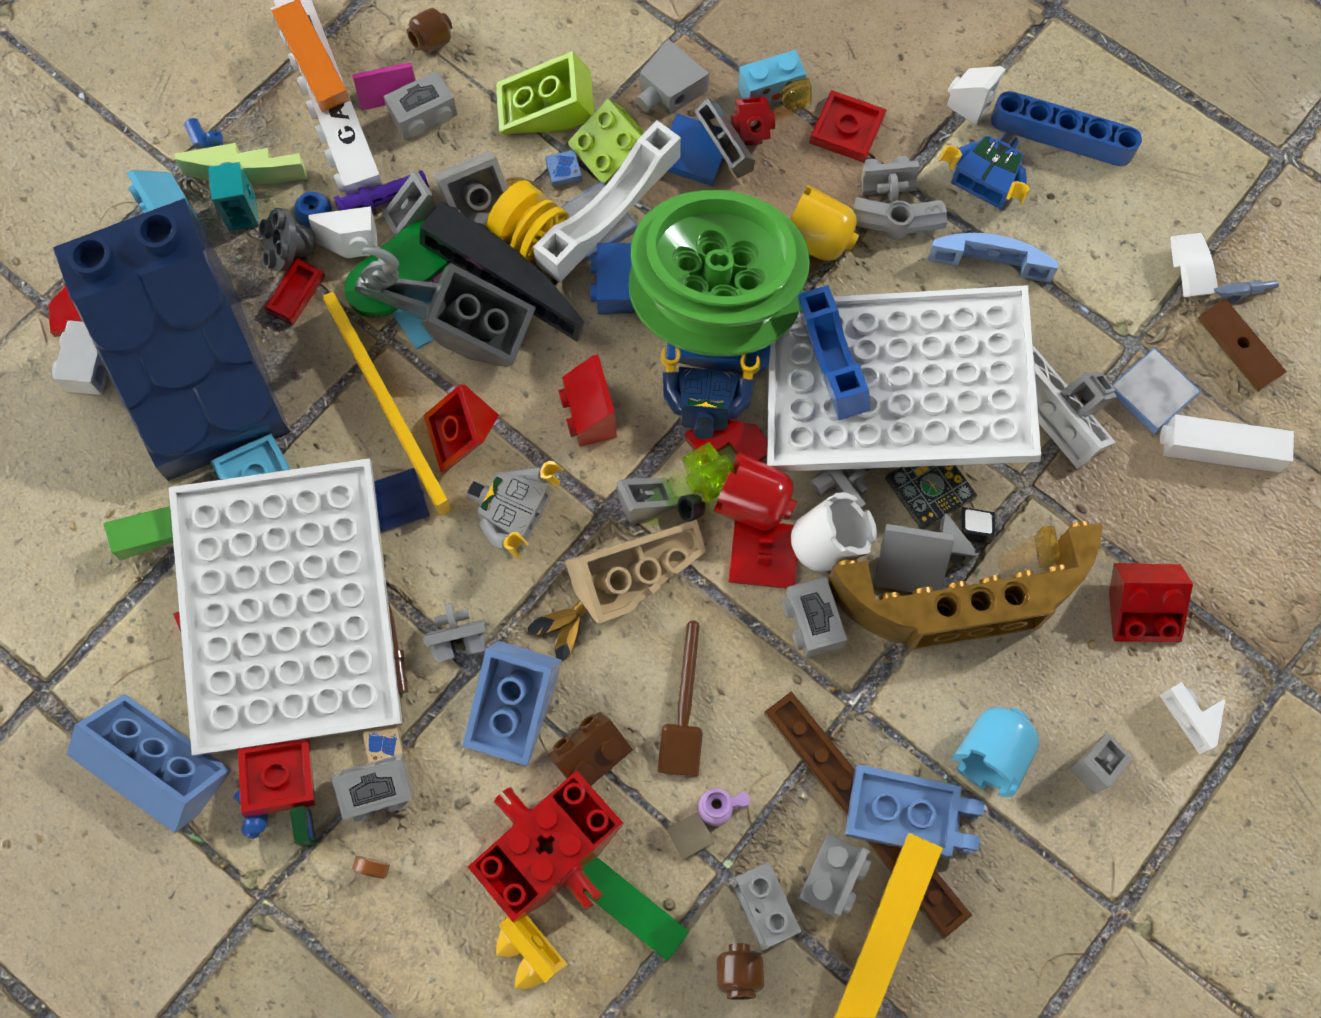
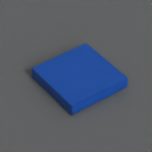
(699, 155)

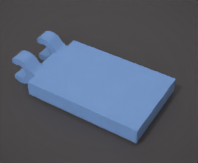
(893, 804)

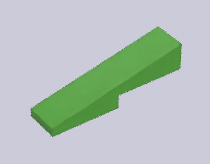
(139, 532)

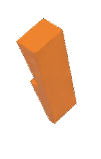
(310, 55)

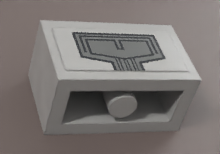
(420, 105)
(814, 617)
(373, 787)

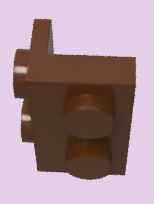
(591, 749)

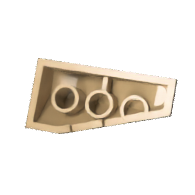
(624, 574)

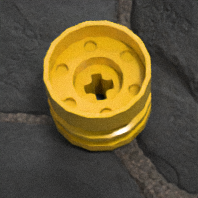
(524, 217)

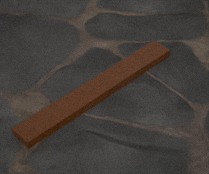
(836, 777)

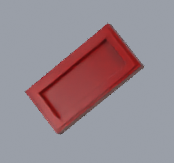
(294, 292)

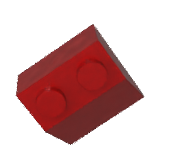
(588, 402)

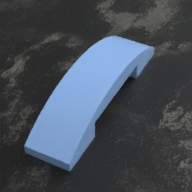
(997, 248)

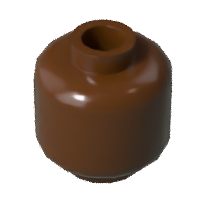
(429, 30)
(740, 972)

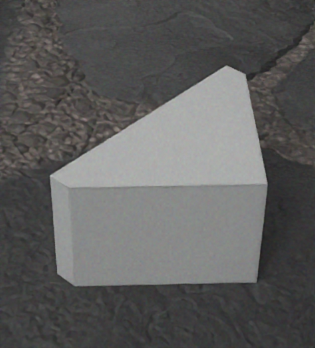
(410, 204)
(644, 498)
(1101, 764)

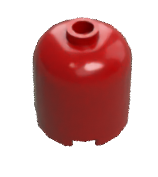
(756, 494)

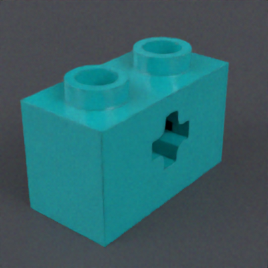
(233, 196)

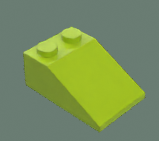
(546, 97)

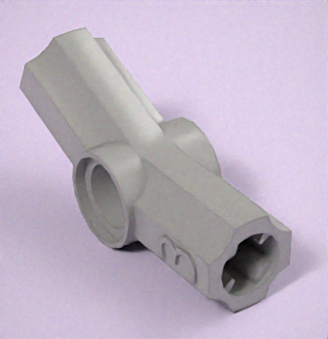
(915, 217)

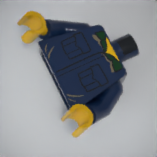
(706, 396)

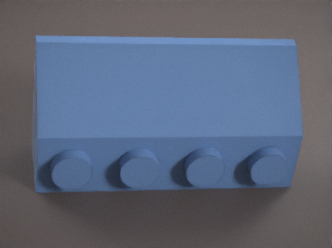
(146, 762)

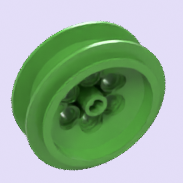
(717, 272)

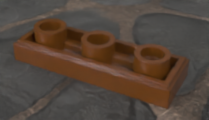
(1232, 332)

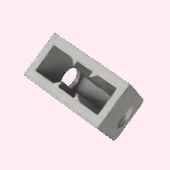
(671, 80)

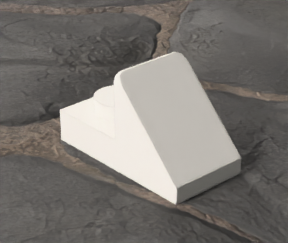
(1199, 726)

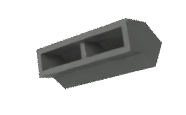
(710, 109)

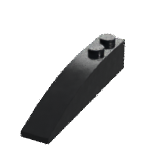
(496, 262)

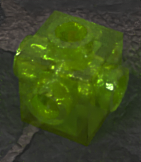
(706, 471)

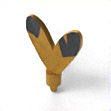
(568, 621)

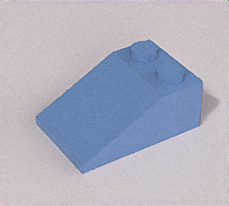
(511, 702)

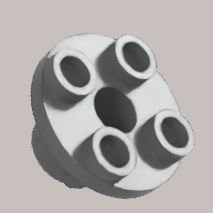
(284, 240)

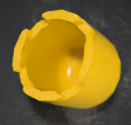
(825, 224)

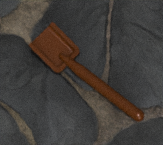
(682, 743)

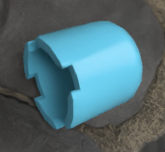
(998, 750)

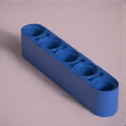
(1078, 131)

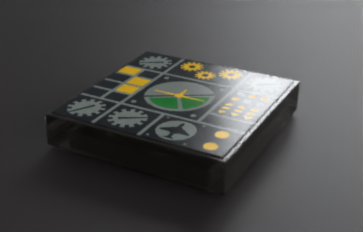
(931, 491)

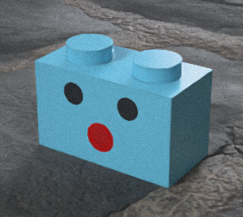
(770, 76)

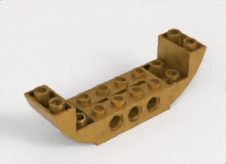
(972, 610)

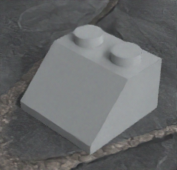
(472, 186)

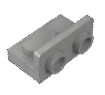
(834, 876)

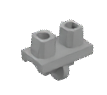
(889, 177)
(829, 479)
(441, 639)

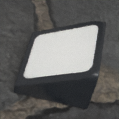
(977, 525)

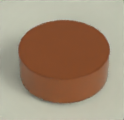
(371, 867)

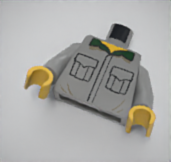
(513, 504)

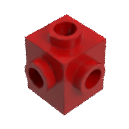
(751, 110)

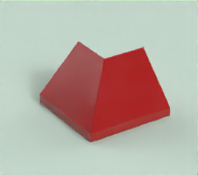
(458, 425)

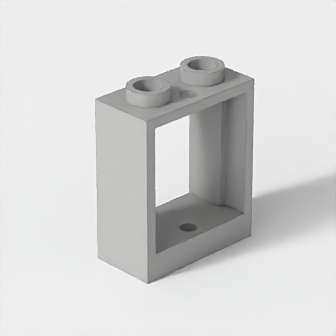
(762, 891)

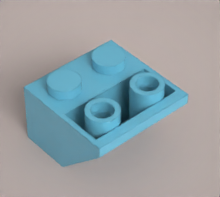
(156, 190)

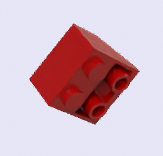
(1149, 602)

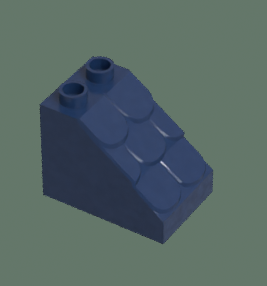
(172, 337)

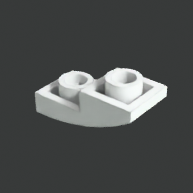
(1196, 264)

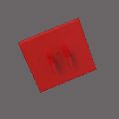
(763, 556)

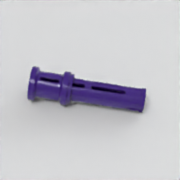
(374, 196)

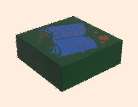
(302, 826)

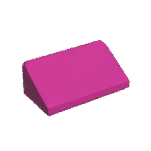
(377, 83)

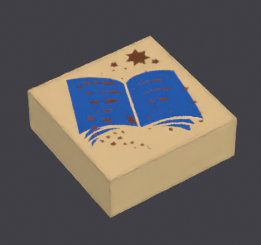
(382, 742)

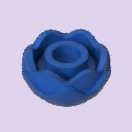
(307, 201)

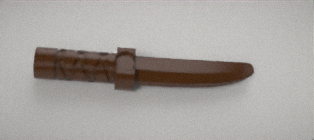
(399, 658)

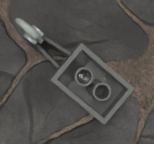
(462, 311)

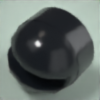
(691, 507)

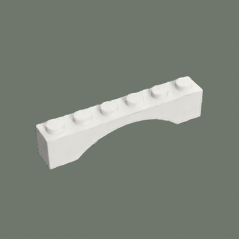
(574, 238)

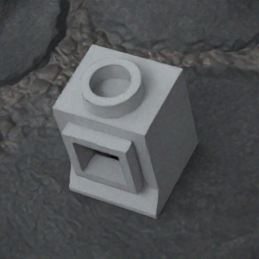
(1094, 390)

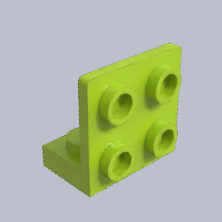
(606, 140)

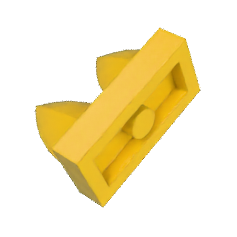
(540, 958)

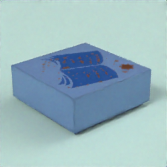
(563, 168)

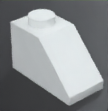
(975, 92)
(345, 231)

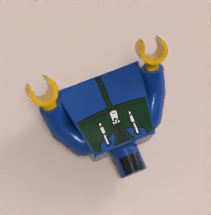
(989, 169)

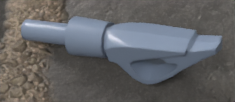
(1237, 291)

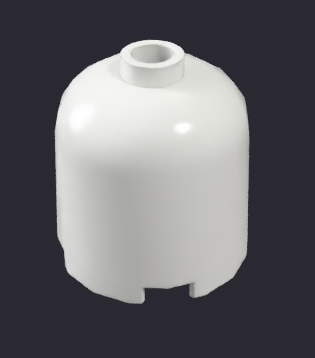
(833, 533)

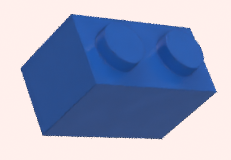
(612, 269)

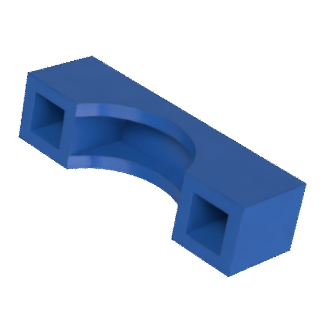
(840, 372)

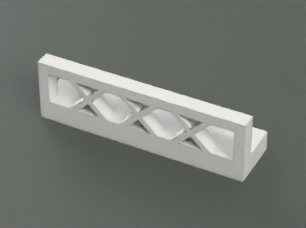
(1057, 414)

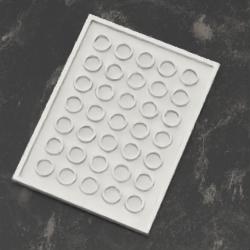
(942, 376)
(283, 607)

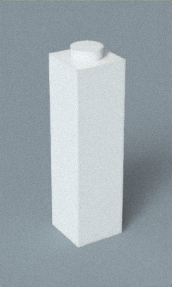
(1227, 443)

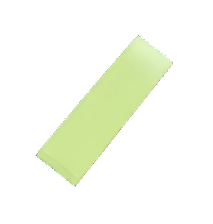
(257, 164)

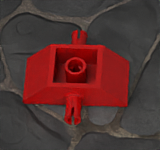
(524, 878)

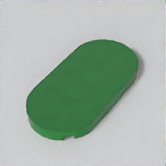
(414, 264)

